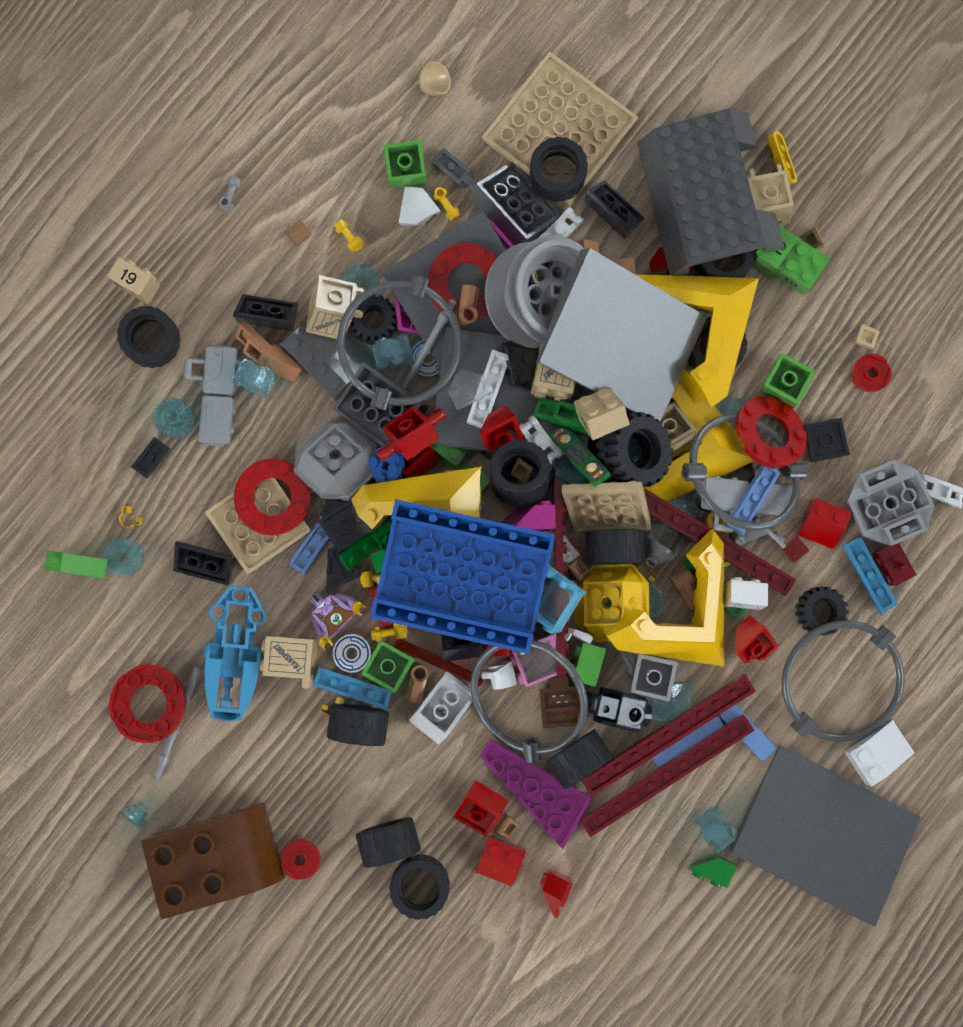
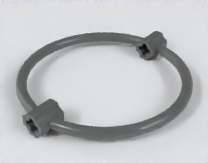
(416, 288)
(697, 472)
(881, 638)
(531, 747)

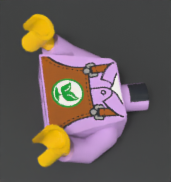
(332, 615)

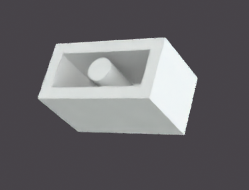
(745, 594)

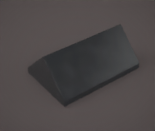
(613, 208)
(266, 312)
(203, 563)

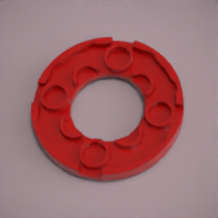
(451, 258)
(759, 451)
(275, 524)
(121, 698)

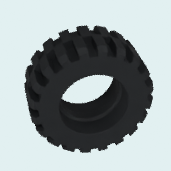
(654, 451)

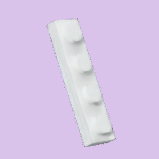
(494, 375)

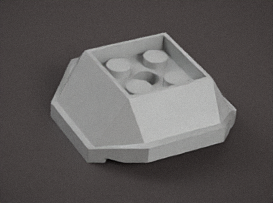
(336, 477)
(910, 501)

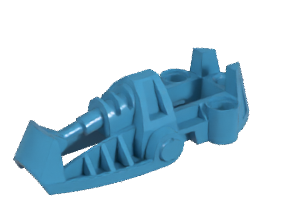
(232, 658)

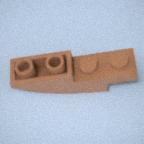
(266, 355)

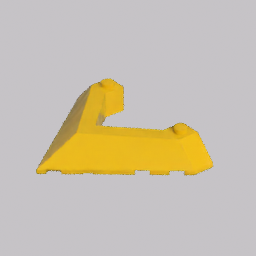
(730, 305)
(717, 451)
(450, 491)
(693, 642)

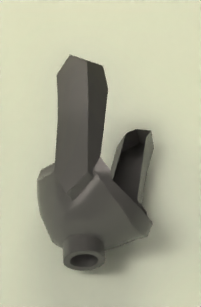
(657, 553)

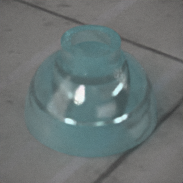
(136, 815)

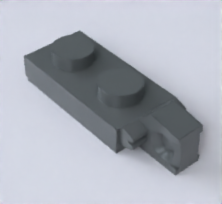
(454, 169)

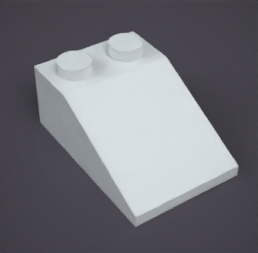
(442, 708)
(879, 753)

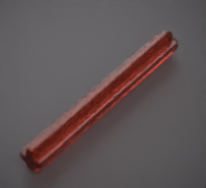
(435, 660)

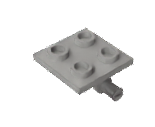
(750, 535)

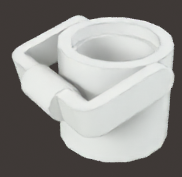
(500, 673)

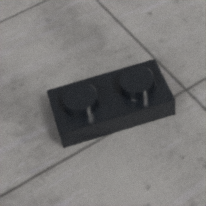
(150, 457)

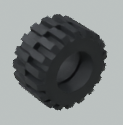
(385, 330)
(806, 603)

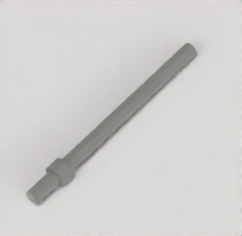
(442, 320)
(163, 759)

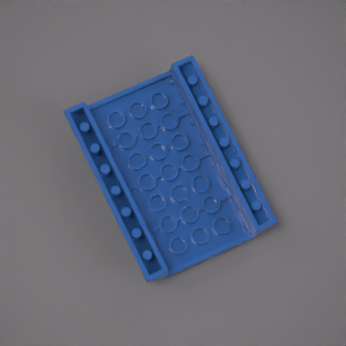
(462, 576)

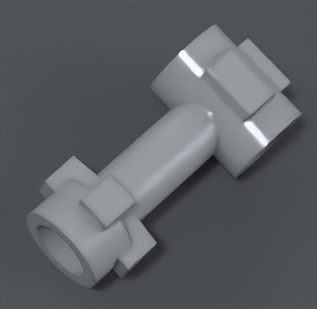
(225, 201)

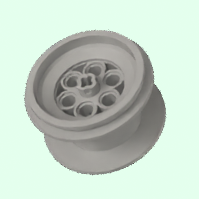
(514, 277)

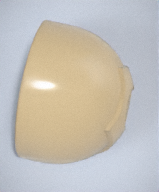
(434, 79)

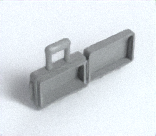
(217, 381)
(728, 492)

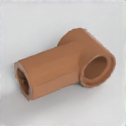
(468, 303)
(685, 584)
(417, 685)

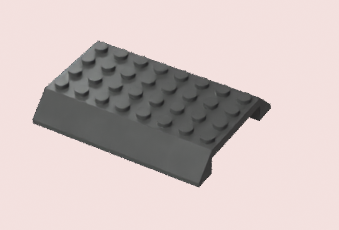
(704, 190)

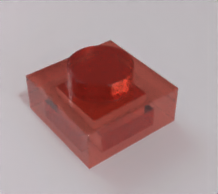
(795, 549)

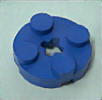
(379, 469)

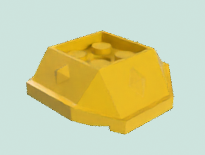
(616, 582)

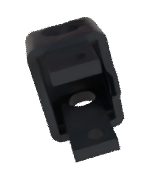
(619, 709)

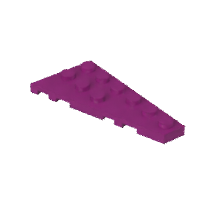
(538, 791)

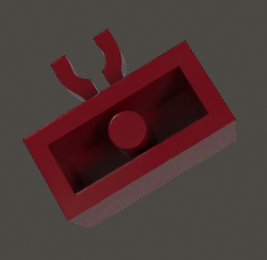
(893, 564)

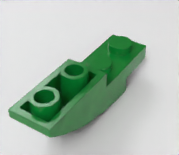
(560, 414)
(359, 551)

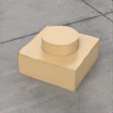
(867, 337)

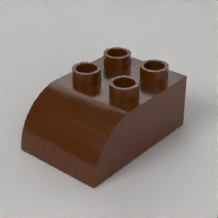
(212, 860)

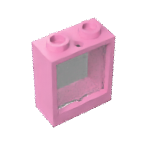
(535, 665)

